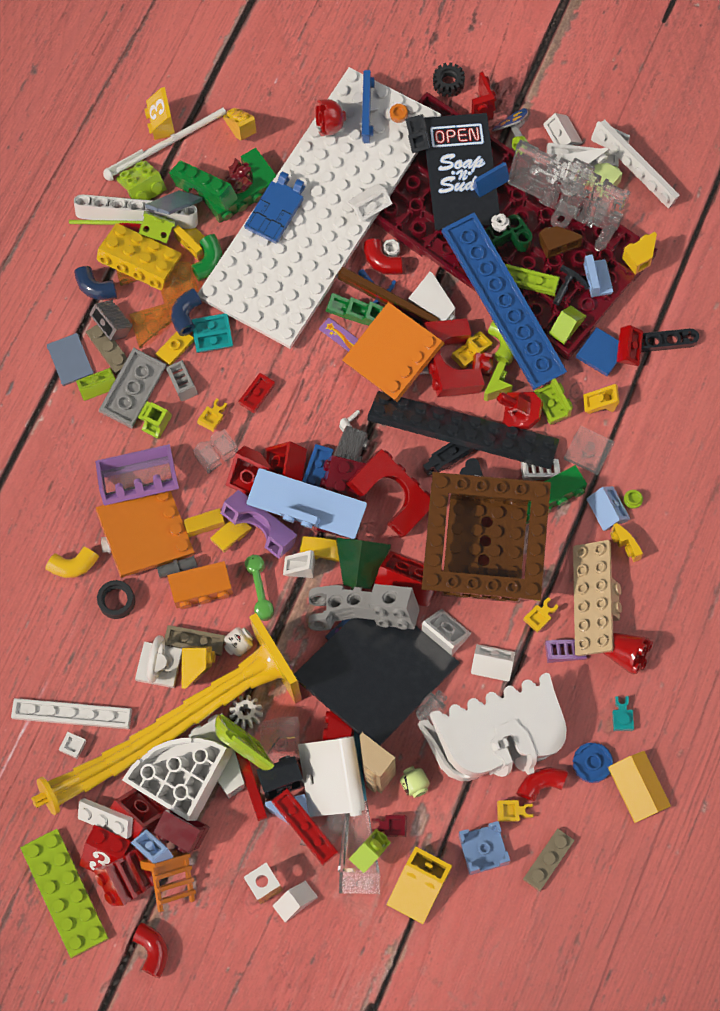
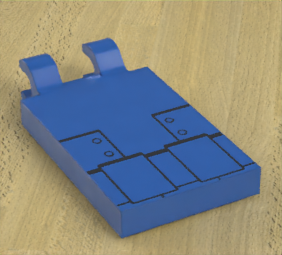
(276, 208)

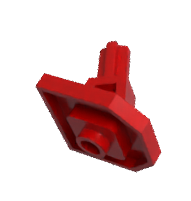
(521, 409)

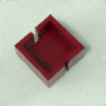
(183, 833)

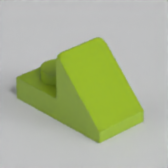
(497, 383)

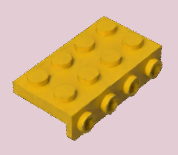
(138, 256)

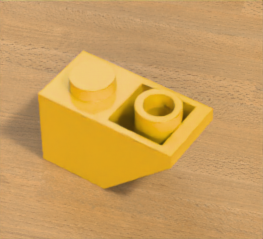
(640, 254)

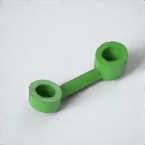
(264, 608)

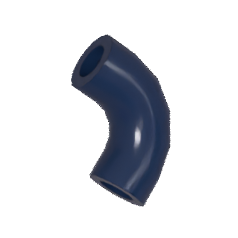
(93, 288)
(181, 312)

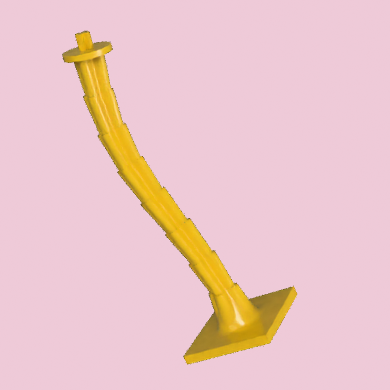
(257, 669)

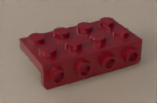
(337, 474)

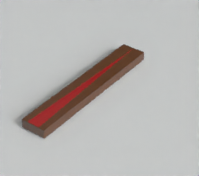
(385, 296)

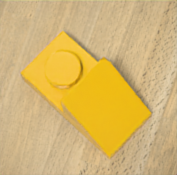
(602, 399)

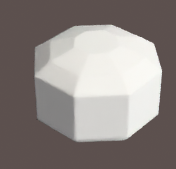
(391, 248)

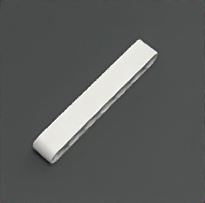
(113, 208)

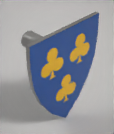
(515, 121)

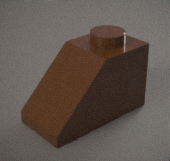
(558, 240)

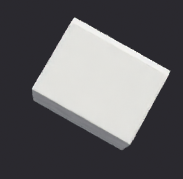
(445, 631)

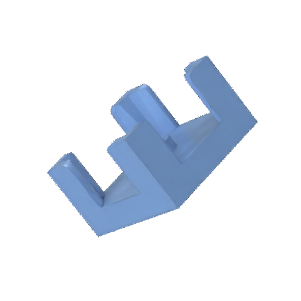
(484, 848)

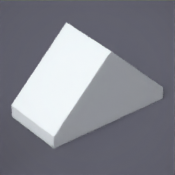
(300, 564)
(294, 901)

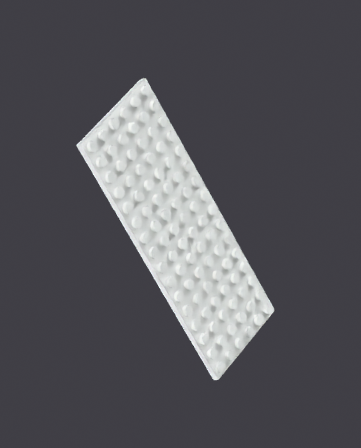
(283, 283)

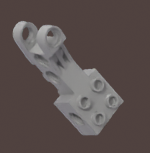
(385, 604)

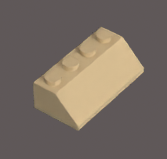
(377, 764)

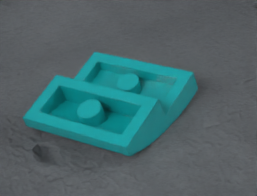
(212, 333)

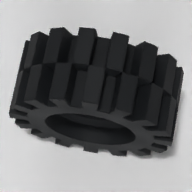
(448, 70)

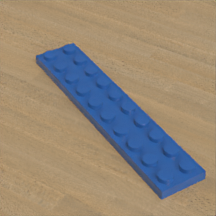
(504, 301)

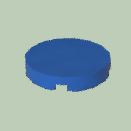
(592, 762)

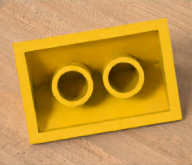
(639, 786)

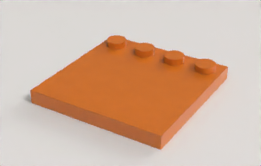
(393, 352)
(144, 533)

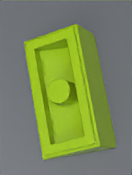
(96, 384)

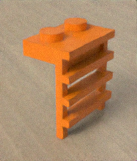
(177, 864)

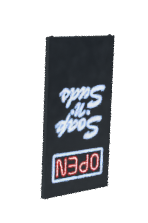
(456, 157)

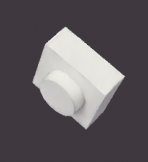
(72, 745)

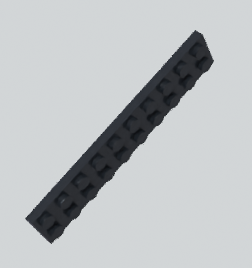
(464, 430)

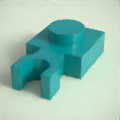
(622, 717)

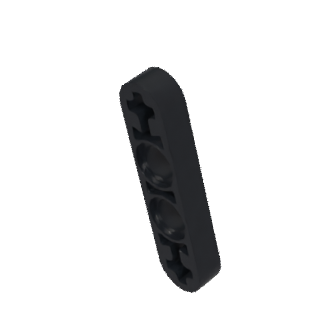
(663, 344)

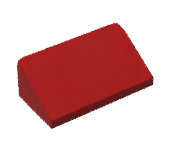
(629, 345)

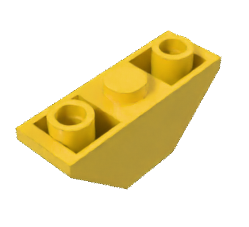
(240, 123)

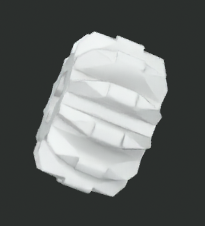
(254, 710)

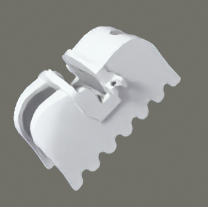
(501, 733)

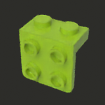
(142, 181)

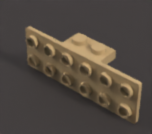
(594, 598)

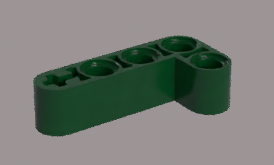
(512, 234)

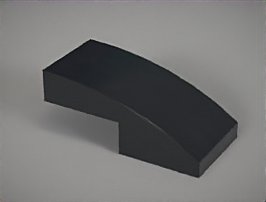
(418, 133)

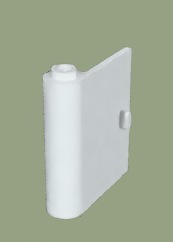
(332, 777)

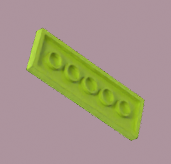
(64, 893)

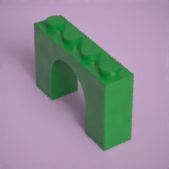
(261, 175)

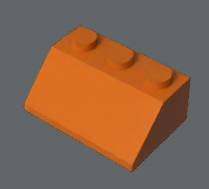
(200, 585)

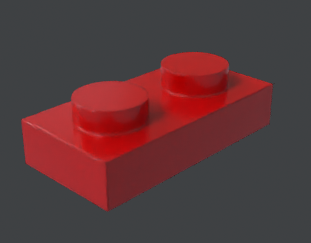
(257, 392)

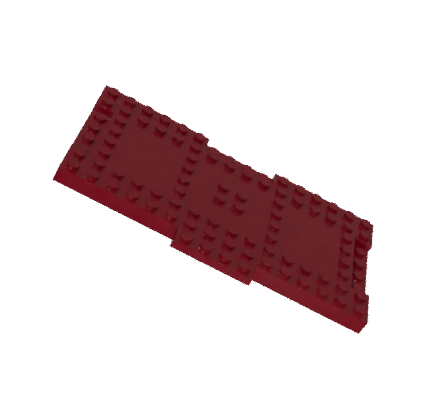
(412, 223)

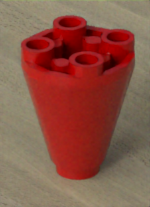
(630, 651)

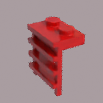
(115, 882)

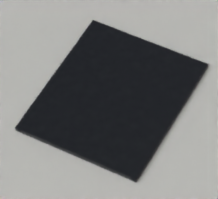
(375, 675)

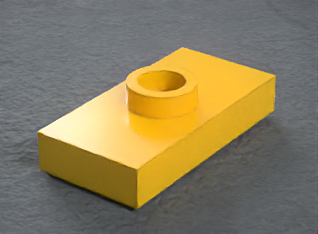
(174, 348)

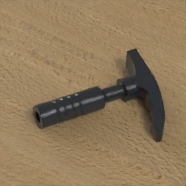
(564, 287)

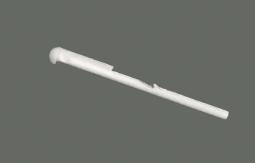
(141, 155)

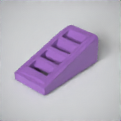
(551, 658)

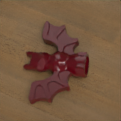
(238, 176)

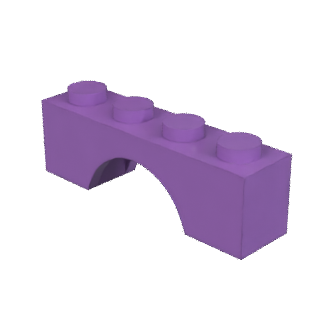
(278, 536)

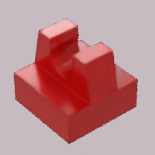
(484, 362)

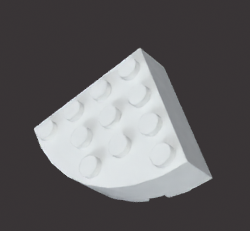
(180, 773)

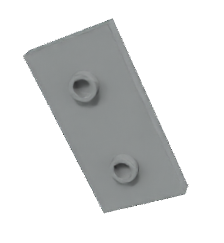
(132, 388)

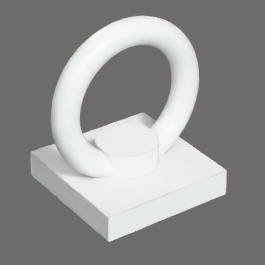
(159, 663)

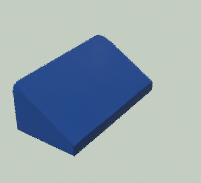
(491, 180)

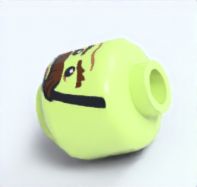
(414, 782)

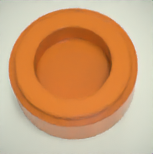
(398, 113)

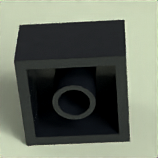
(281, 777)

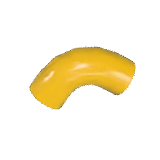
(72, 567)

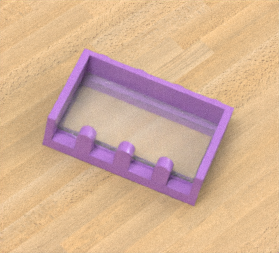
(136, 474)

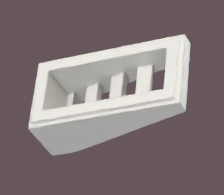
(538, 476)

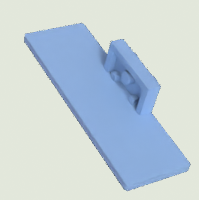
(306, 504)

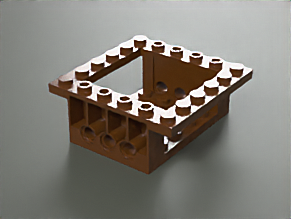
(506, 505)

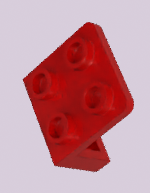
(485, 102)

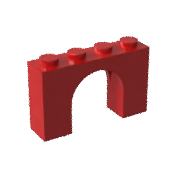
(448, 380)
(415, 499)

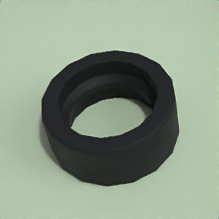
(112, 585)

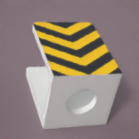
(263, 893)

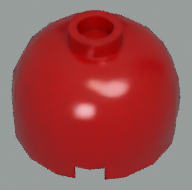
(329, 117)

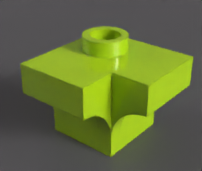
(154, 419)

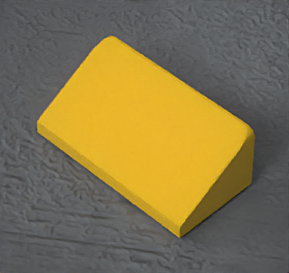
(204, 522)

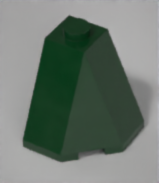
(360, 561)

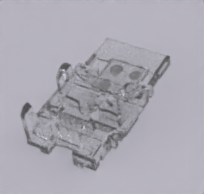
(539, 176)

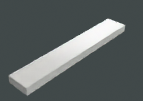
(71, 713)

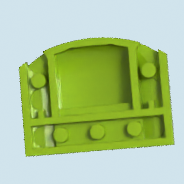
(242, 742)

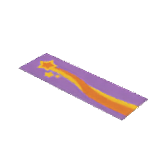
(338, 334)

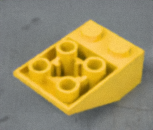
(419, 885)

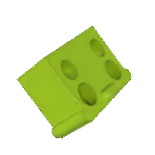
(157, 225)

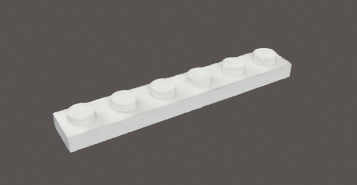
(636, 163)

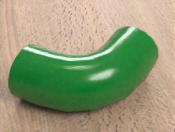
(212, 255)

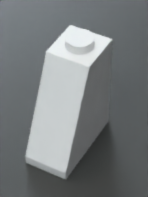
(433, 299)

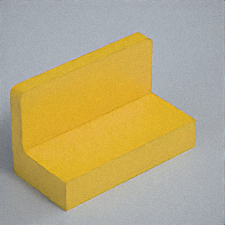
(190, 240)

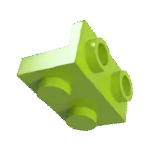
(555, 404)

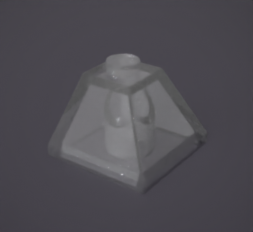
(280, 737)

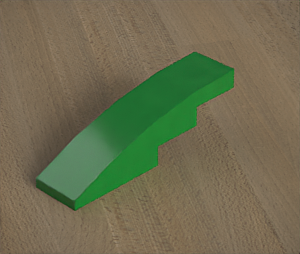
(353, 309)

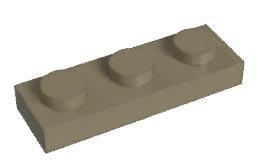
(108, 349)
(184, 637)
(548, 860)

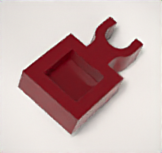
(393, 825)

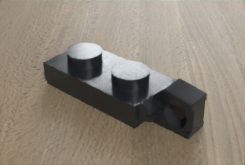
(445, 457)

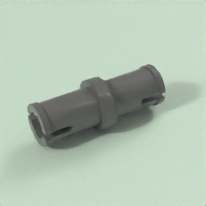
(177, 566)

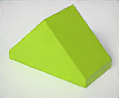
(567, 324)

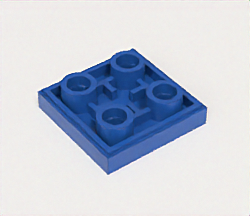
(599, 352)

